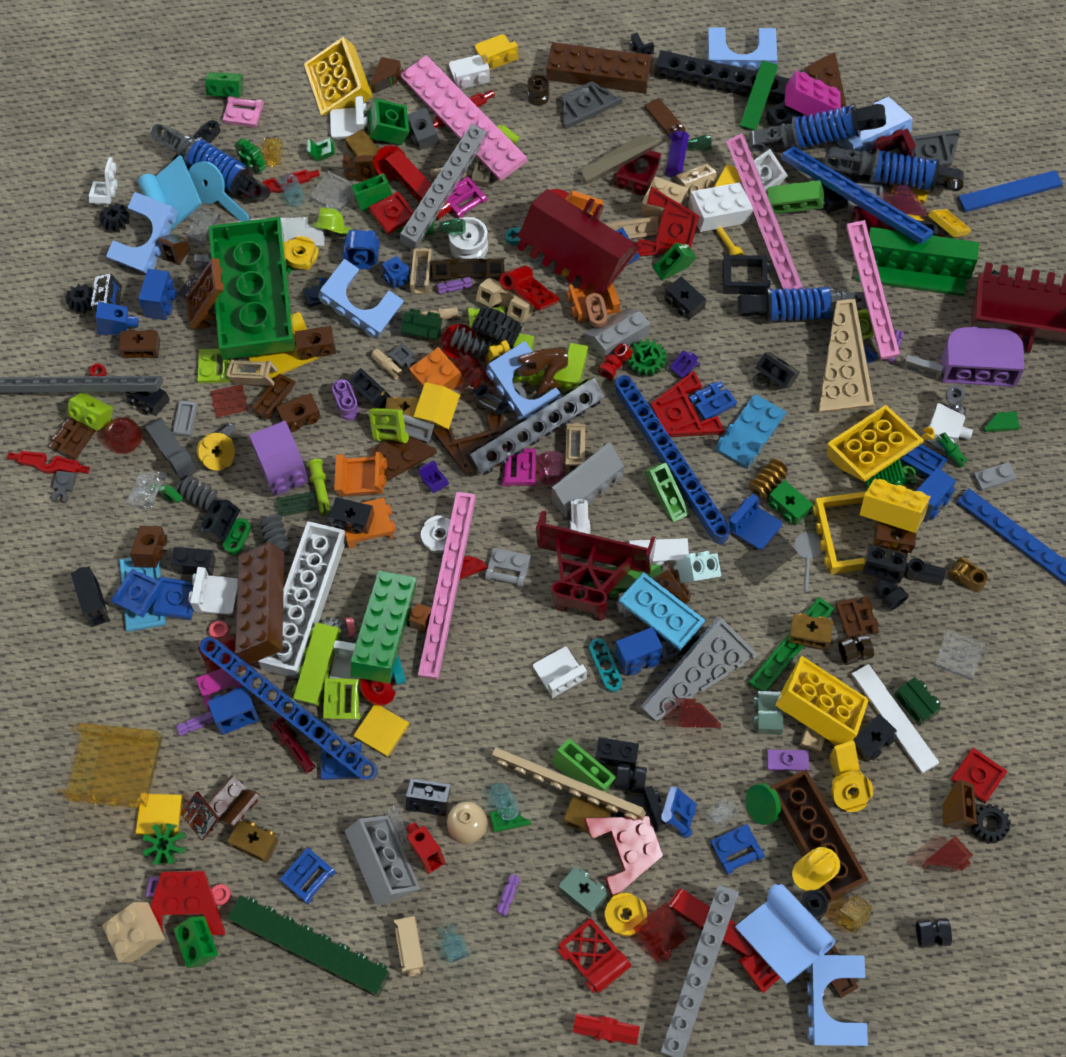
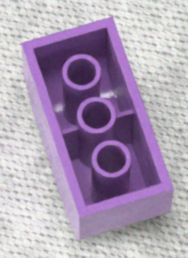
(983, 357)
(279, 458)

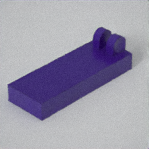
(677, 153)

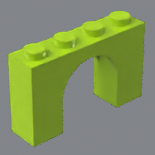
(566, 377)

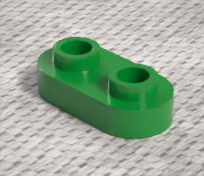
(237, 537)

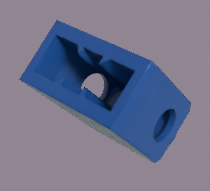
(113, 319)

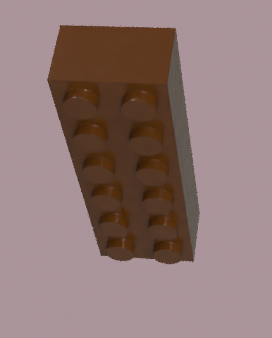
(602, 66)
(260, 603)
(815, 827)

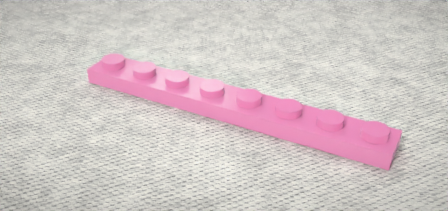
(872, 290)

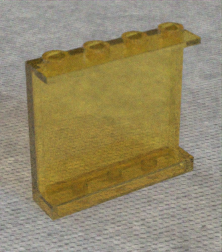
(114, 765)

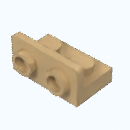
(698, 178)

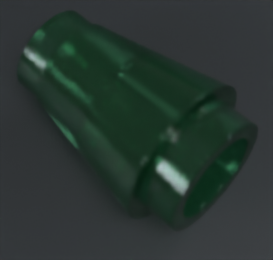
(700, 143)
(454, 226)

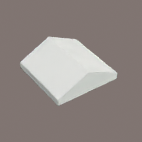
(770, 170)

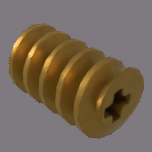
(768, 478)

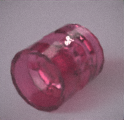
(551, 467)

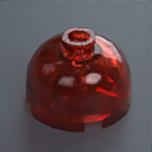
(123, 435)

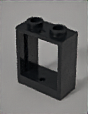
(749, 288)
(90, 596)

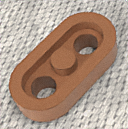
(597, 311)

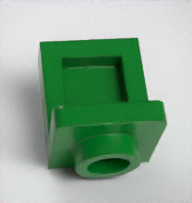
(320, 150)

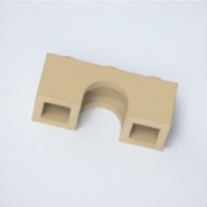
(491, 294)

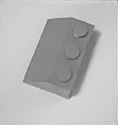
(624, 327)

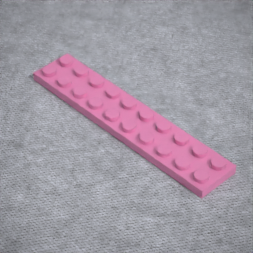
(459, 112)

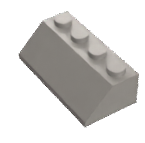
(588, 479)
(381, 859)

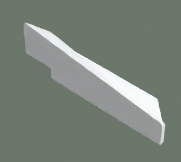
(299, 227)

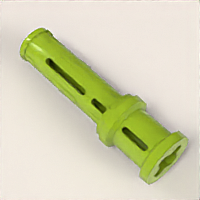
(318, 479)

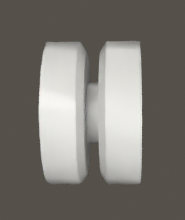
(472, 243)

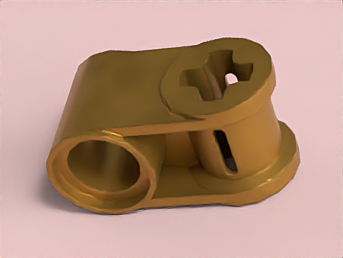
(966, 573)

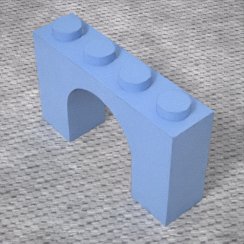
(722, 54)
(895, 119)
(145, 256)
(371, 320)
(502, 373)
(823, 1028)

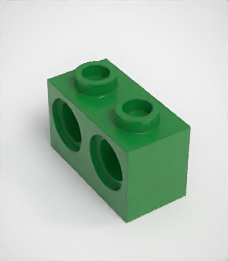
(195, 942)

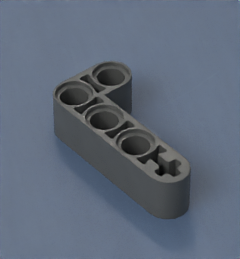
(171, 449)

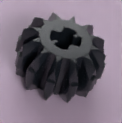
(114, 217)
(79, 298)

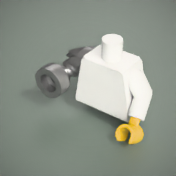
(949, 419)

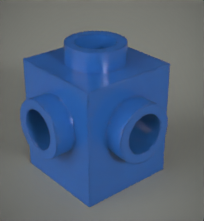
(395, 272)

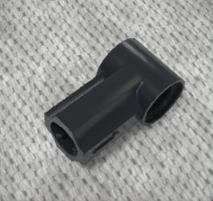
(488, 400)
(926, 572)

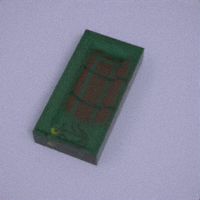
(296, 504)

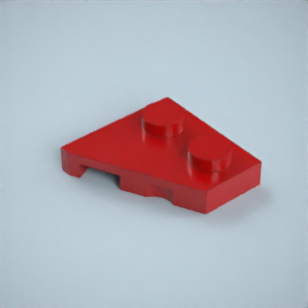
(759, 972)

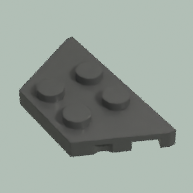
(586, 102)
(937, 146)

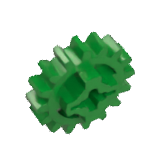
(250, 155)
(651, 363)

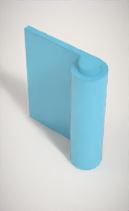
(173, 188)

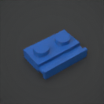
(923, 460)

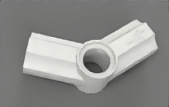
(579, 516)

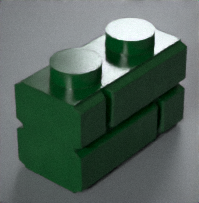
(421, 324)
(918, 701)

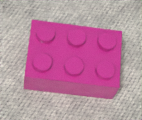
(810, 95)

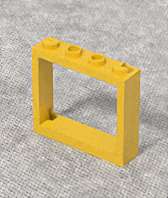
(822, 528)

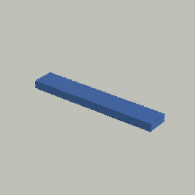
(1010, 191)

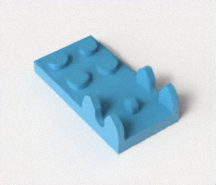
(750, 431)

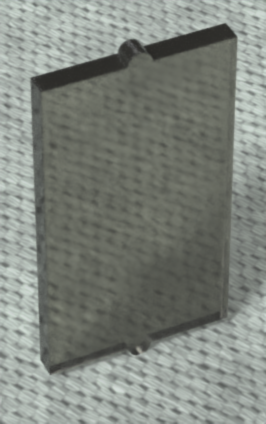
(761, 563)

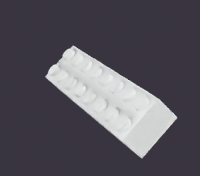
(306, 594)

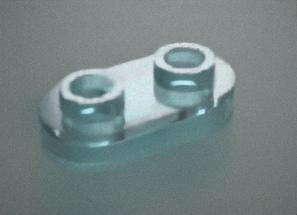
(292, 189)
(504, 799)

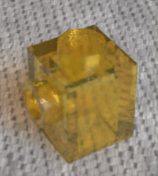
(272, 151)
(854, 913)

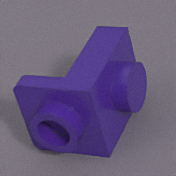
(432, 477)

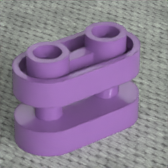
(345, 400)

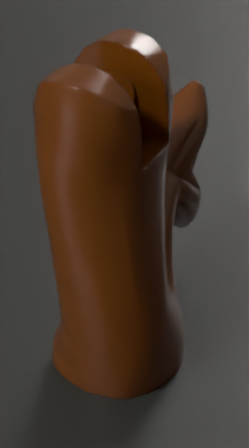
(553, 357)

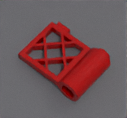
(521, 280)
(603, 971)

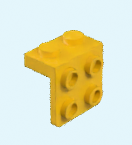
(497, 51)

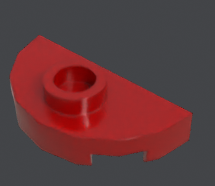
(471, 566)

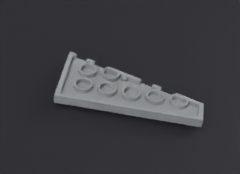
(710, 657)

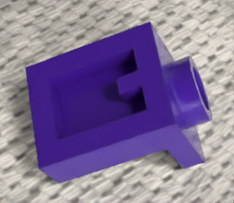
(685, 363)

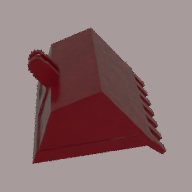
(576, 241)
(1020, 304)

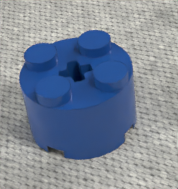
(361, 248)

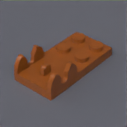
(204, 295)

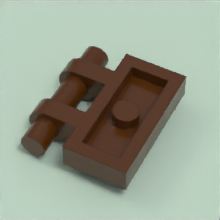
(363, 164)
(76, 440)
(851, 618)

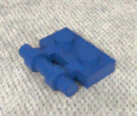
(714, 405)

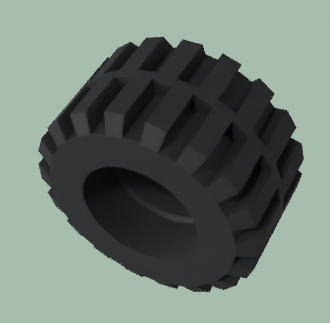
(496, 326)

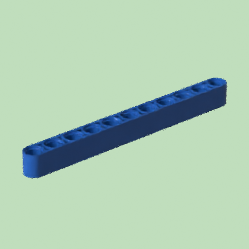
(677, 465)
(279, 704)

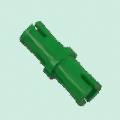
(951, 449)

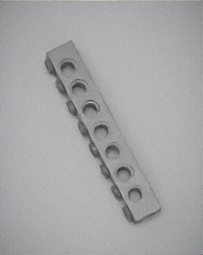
(443, 187)
(700, 972)

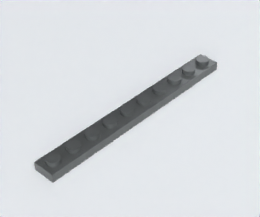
(80, 384)

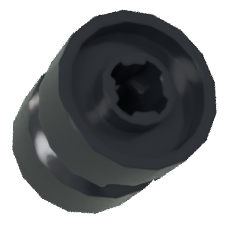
(894, 598)
(623, 778)
(815, 903)
(934, 932)

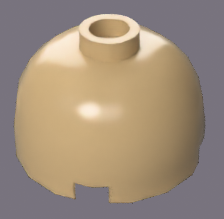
(467, 822)

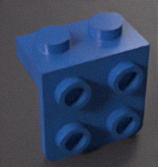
(753, 523)

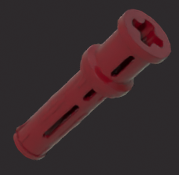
(287, 738)

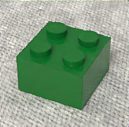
(388, 121)

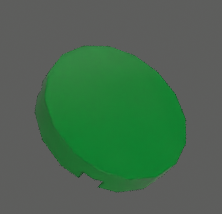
(763, 804)

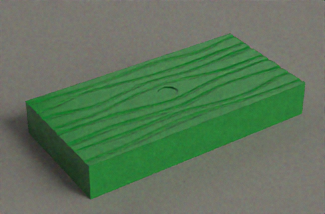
(256, 299)

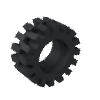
(999, 816)

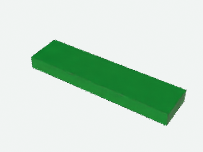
(759, 95)

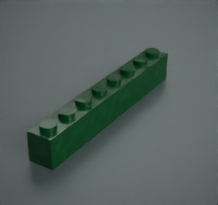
(309, 946)

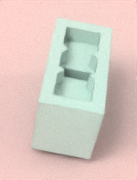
(698, 567)

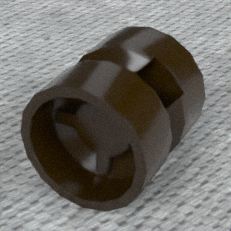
(538, 89)
(849, 651)

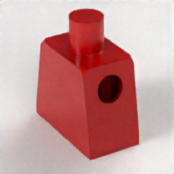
(425, 847)

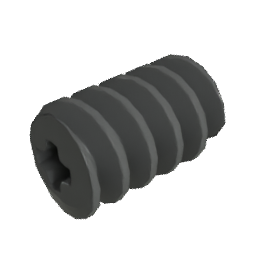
(470, 343)
(197, 492)
(273, 532)

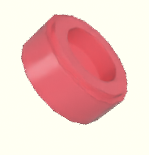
(350, 627)
(218, 630)
(221, 894)

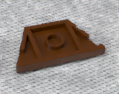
(828, 72)
(403, 456)

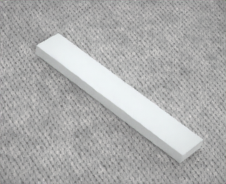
(889, 709)

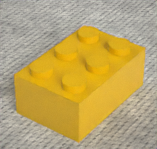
(895, 505)

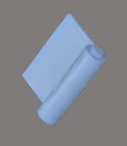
(785, 934)

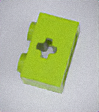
(89, 411)

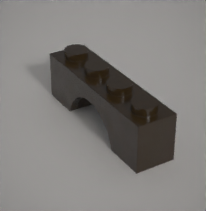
(468, 267)

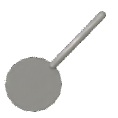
(808, 547)

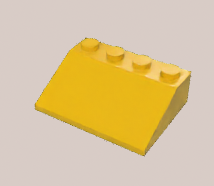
(337, 77)
(872, 444)
(822, 702)

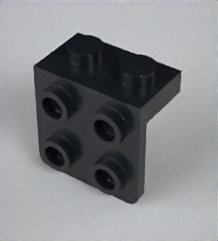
(650, 803)

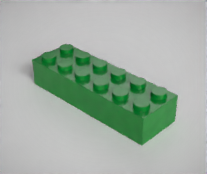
(934, 256)
(383, 627)

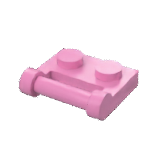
(241, 116)

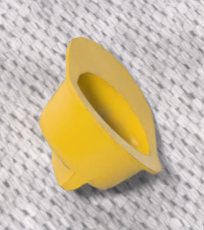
(816, 869)

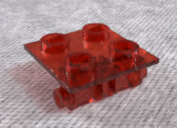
(471, 370)
(661, 932)

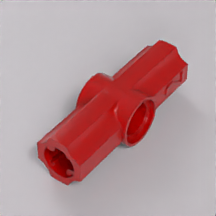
(606, 1028)

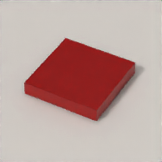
(392, 212)
(981, 772)

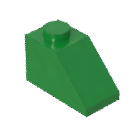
(674, 261)

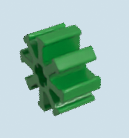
(162, 852)

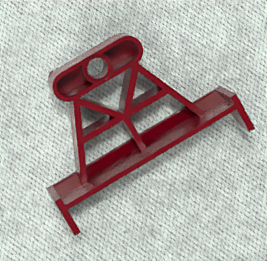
(593, 548)

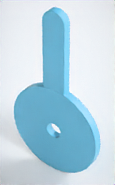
(215, 189)

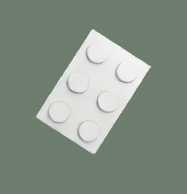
(720, 206)

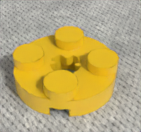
(304, 260)
(226, 448)
(843, 783)
(614, 910)

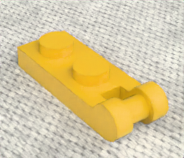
(497, 351)

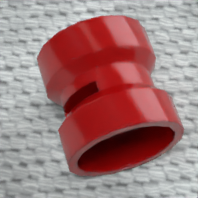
(609, 367)

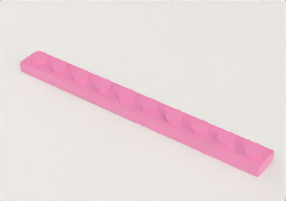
(764, 213)
(447, 586)

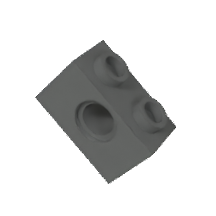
(423, 129)

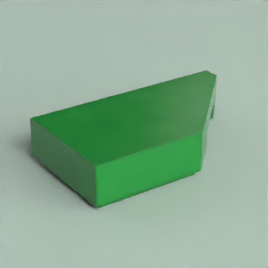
(1003, 422)
(170, 494)
(502, 825)

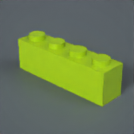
(317, 664)

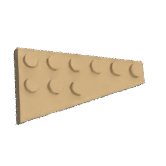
(846, 371)

